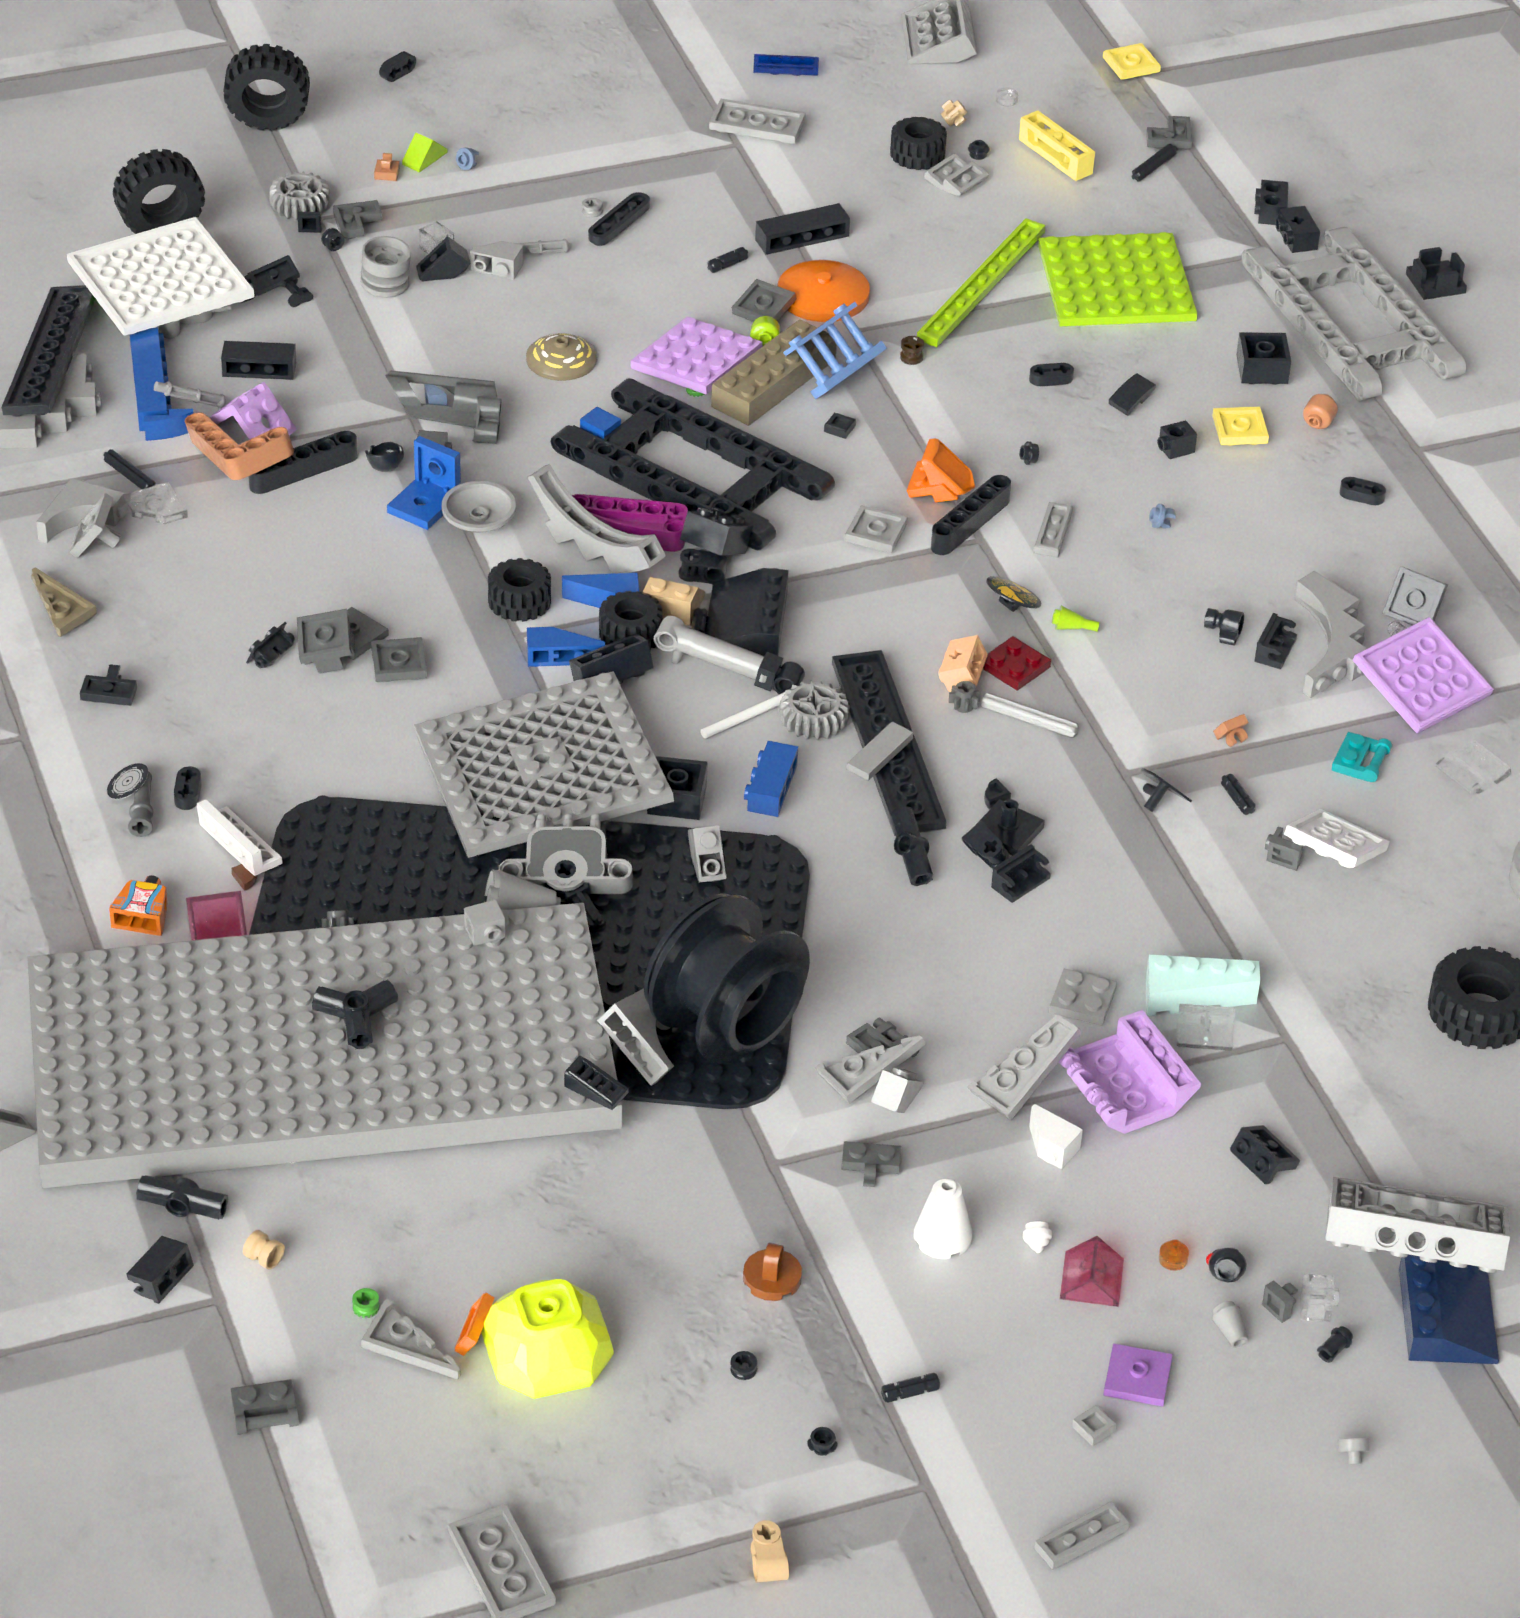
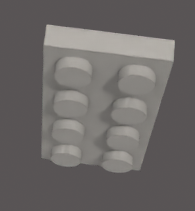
(757, 121)
(501, 1564)

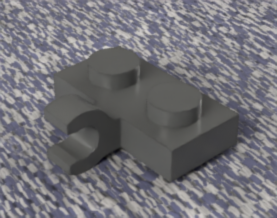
(871, 1159)

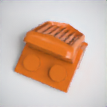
(940, 474)

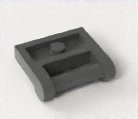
(264, 1405)

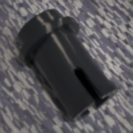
(1339, 1339)

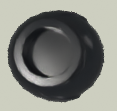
(1226, 1264)

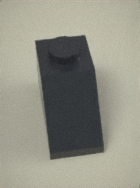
(444, 261)

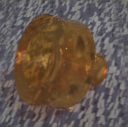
(1173, 1255)

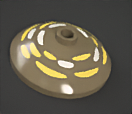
(561, 357)

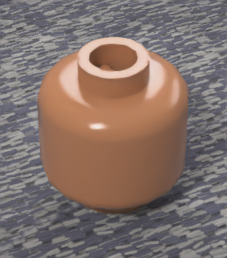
(1320, 411)

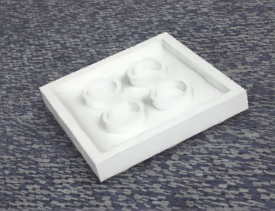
(1336, 838)

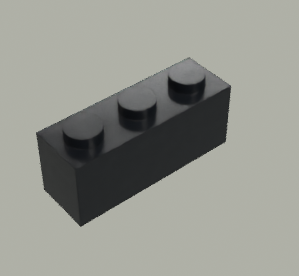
(258, 360)
(625, 657)

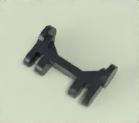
(299, 295)

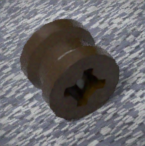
(912, 350)

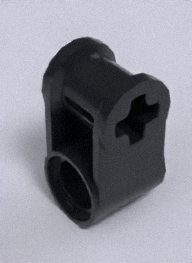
(704, 567)
(985, 844)

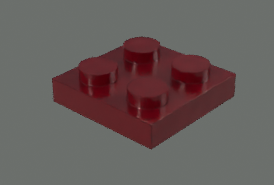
(1016, 663)

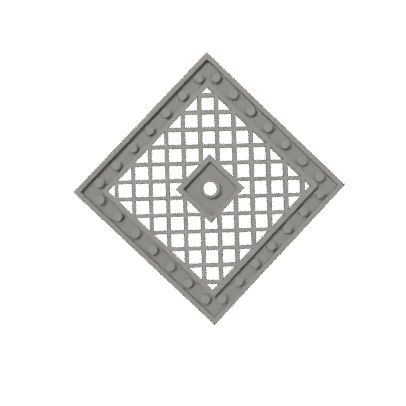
(479, 834)

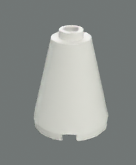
(944, 1221)

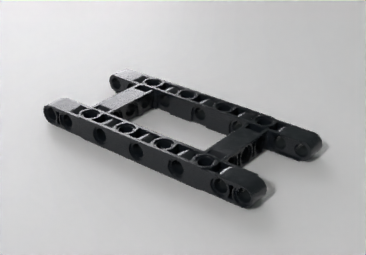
(654, 412)

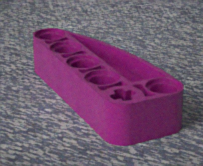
(640, 517)

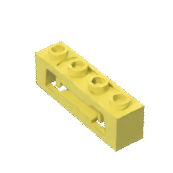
(1056, 145)

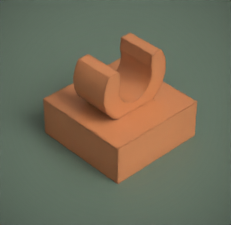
(386, 168)
(1232, 727)

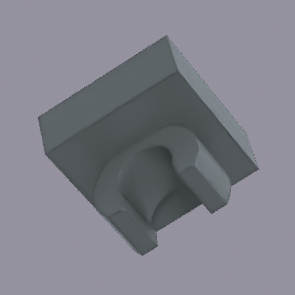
(1279, 1300)

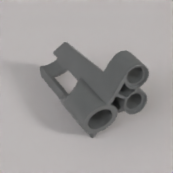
(473, 406)

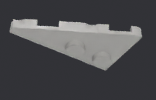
(864, 1070)
(401, 1340)

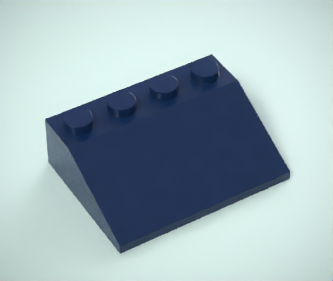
(1447, 1312)

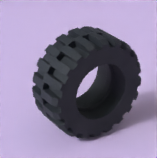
(273, 65)
(152, 171)
(1471, 1019)

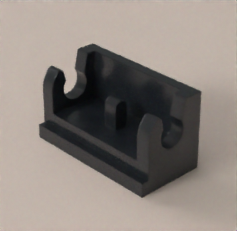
(1275, 642)
(1020, 873)
(161, 1268)

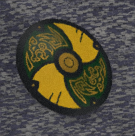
(1012, 594)

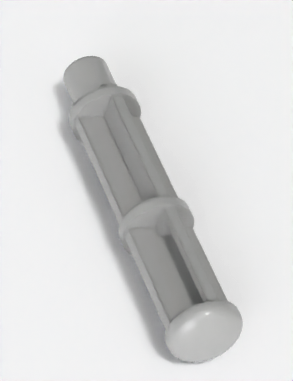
(545, 246)
(191, 394)

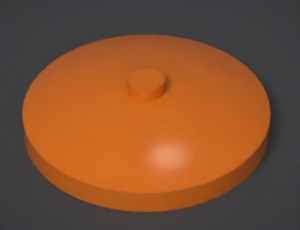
(824, 287)

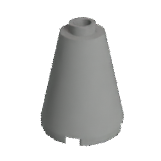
(517, 893)

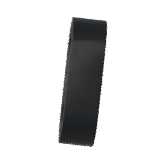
(397, 66)
(1051, 374)
(1362, 491)
(183, 787)

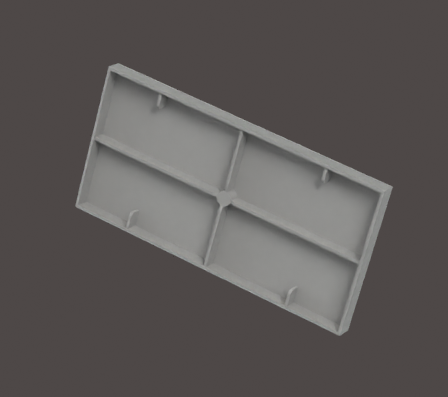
(222, 1064)

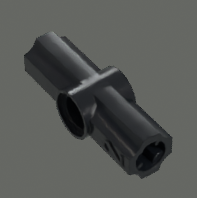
(911, 846)
(182, 1197)

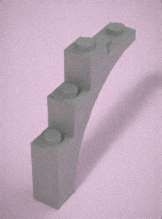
(75, 399)
(594, 538)
(1337, 615)

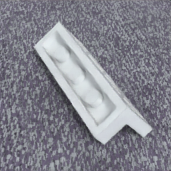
(237, 838)

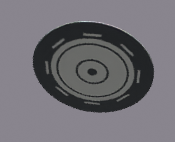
(127, 781)

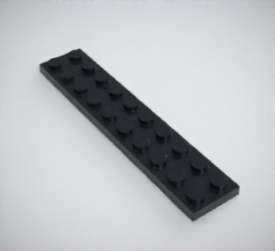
(49, 351)
(872, 707)

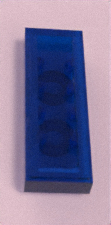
(785, 64)

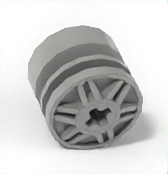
(385, 266)

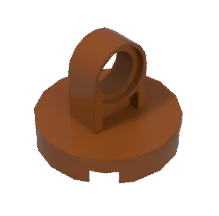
(772, 1273)

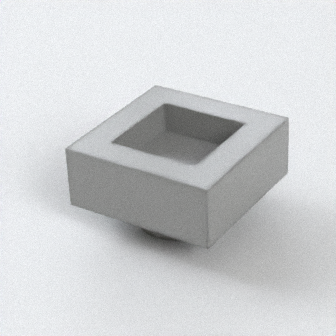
(1094, 1425)

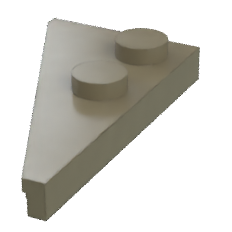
(62, 604)

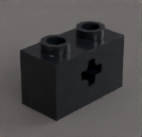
(1298, 229)

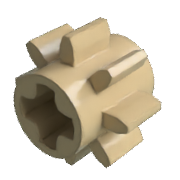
(954, 113)

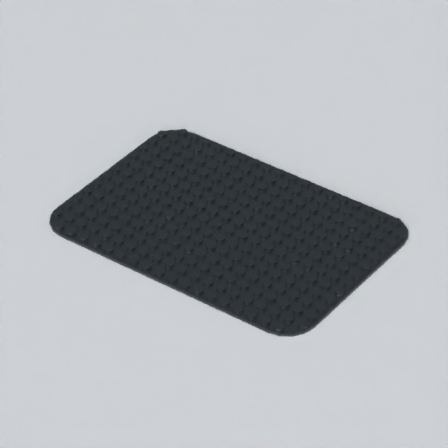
(410, 864)

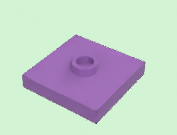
(1138, 1375)

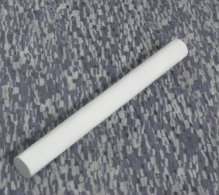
(741, 716)

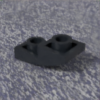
(1130, 393)

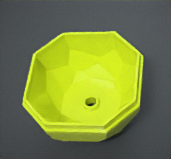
(547, 1338)

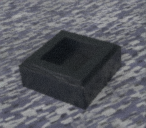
(839, 425)

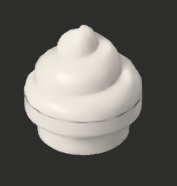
(1037, 1235)

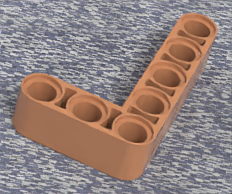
(235, 459)

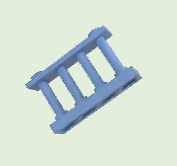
(853, 360)

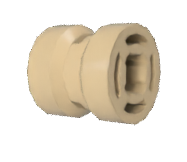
(260, 1247)

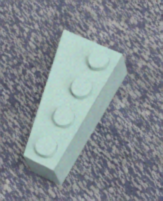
(1199, 982)

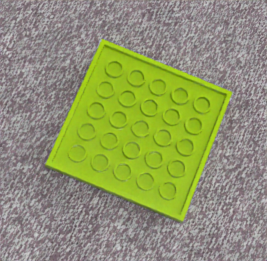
(1116, 279)

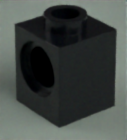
(1177, 439)

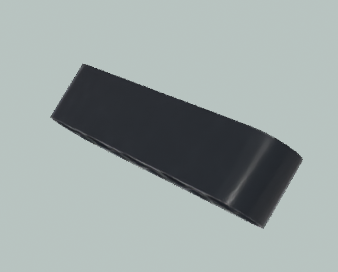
(306, 462)
(970, 514)

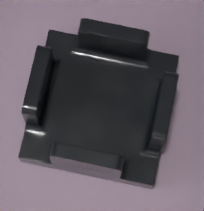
(1437, 277)

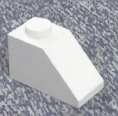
(1054, 1137)

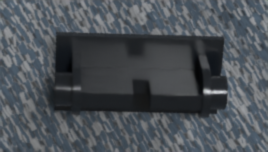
(263, 650)

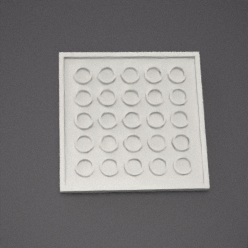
(160, 276)

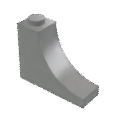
(73, 504)
(635, 1033)

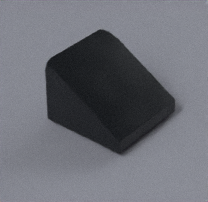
(309, 222)

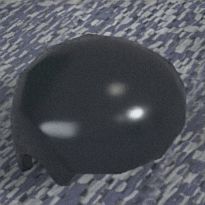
(385, 456)

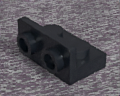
(1262, 1152)

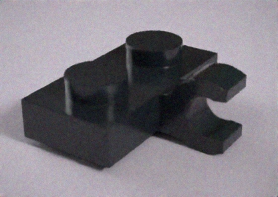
(109, 688)

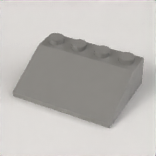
(938, 32)

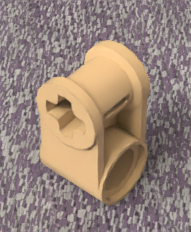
(768, 1553)

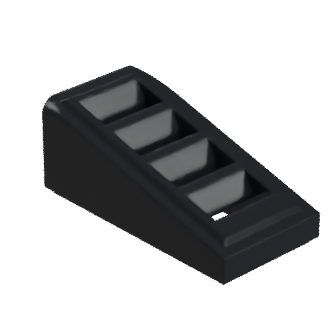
(581, 1071)

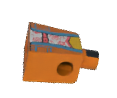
(140, 907)

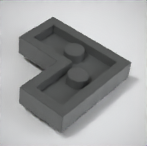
(1177, 134)
(352, 215)

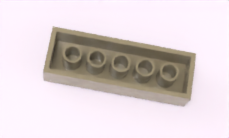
(768, 375)

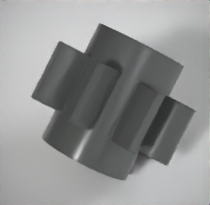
(964, 696)
(337, 918)

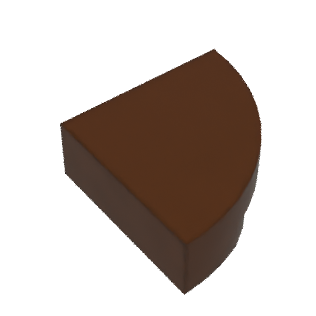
(243, 876)

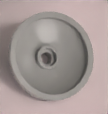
(478, 506)

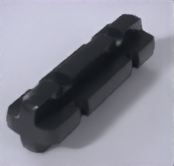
(727, 259)
(699, 619)
(1238, 794)
(910, 1387)

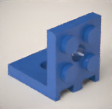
(429, 484)

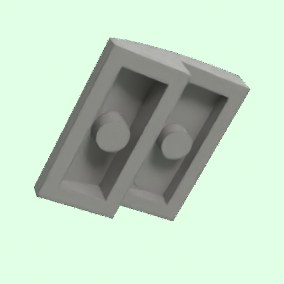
(955, 175)

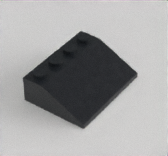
(749, 610)

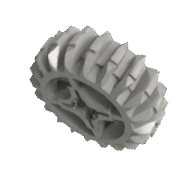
(299, 194)
(814, 710)

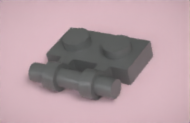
(868, 1037)

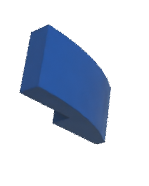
(166, 426)

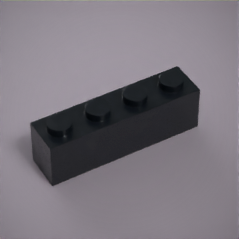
(802, 228)

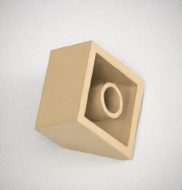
(675, 598)

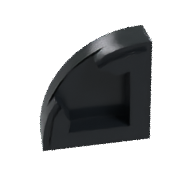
(994, 792)

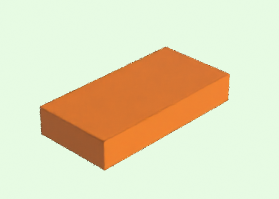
(474, 1324)

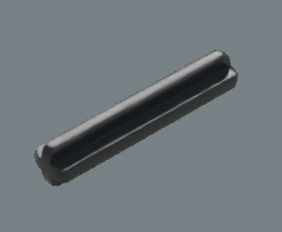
(1153, 162)
(128, 470)

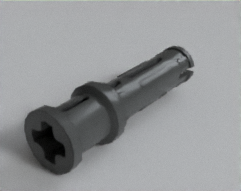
(141, 810)

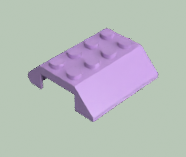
(1132, 1075)

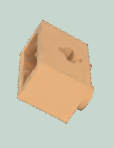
(963, 661)

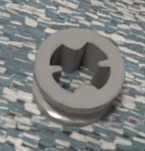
(592, 207)

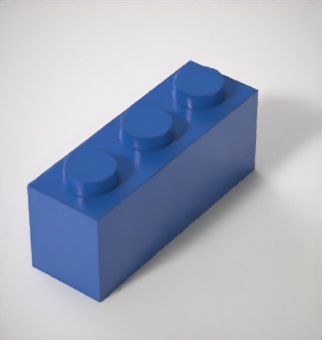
(771, 778)

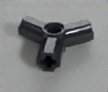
(356, 1008)

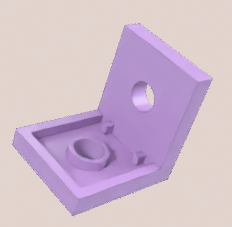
(251, 407)

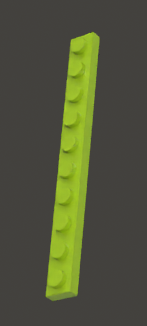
(981, 282)

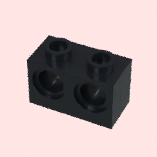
(1269, 199)

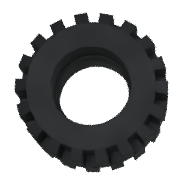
(918, 143)
(519, 589)
(629, 615)

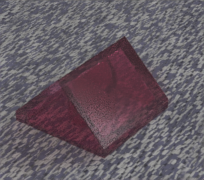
(216, 916)
(1092, 1273)

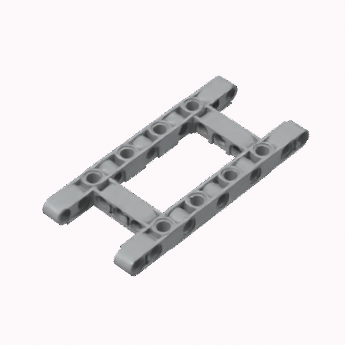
(1356, 361)

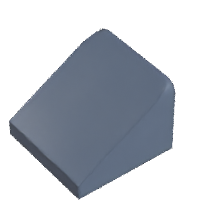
(435, 395)

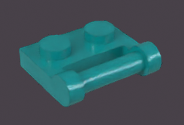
(1354, 752)

